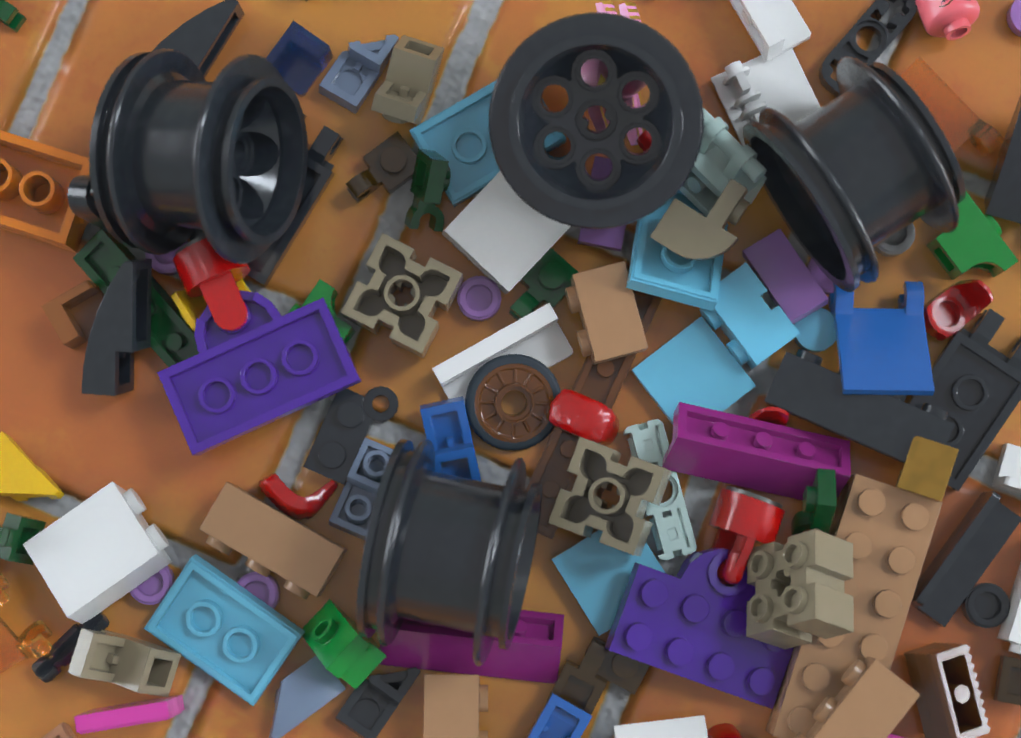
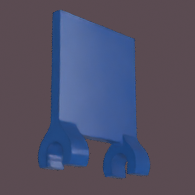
(883, 347)

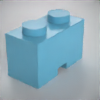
(747, 320)

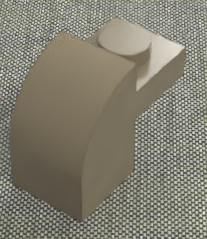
(408, 81)
(699, 236)
(124, 661)

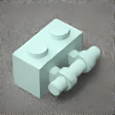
(719, 161)

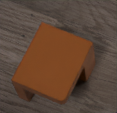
(74, 313)

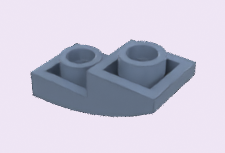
(359, 493)

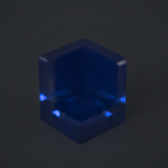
(300, 58)

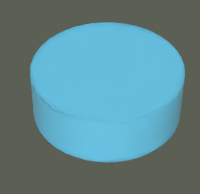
(816, 331)

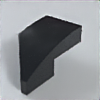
(375, 702)

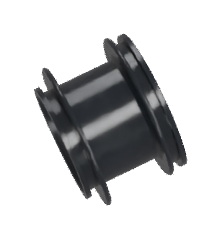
(197, 154)
(858, 170)
(561, 185)
(447, 551)

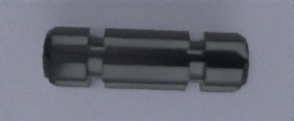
(62, 650)

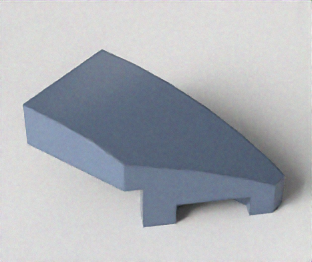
(357, 72)
(302, 695)

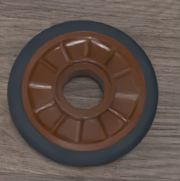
(486, 394)

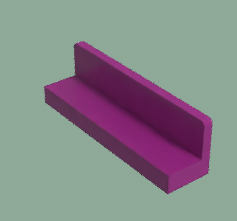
(752, 452)
(531, 656)

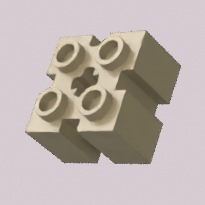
(392, 270)
(585, 510)
(800, 590)

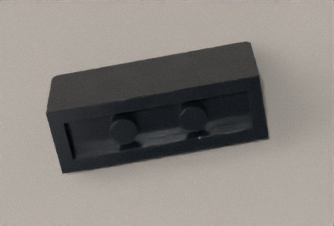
(964, 558)

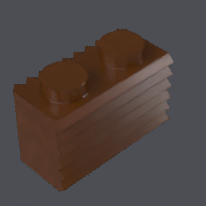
(947, 691)

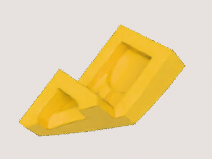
(20, 476)

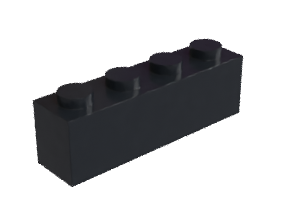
(870, 420)

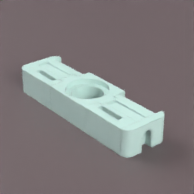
(670, 520)

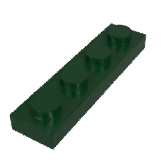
(170, 334)

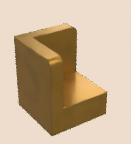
(927, 468)

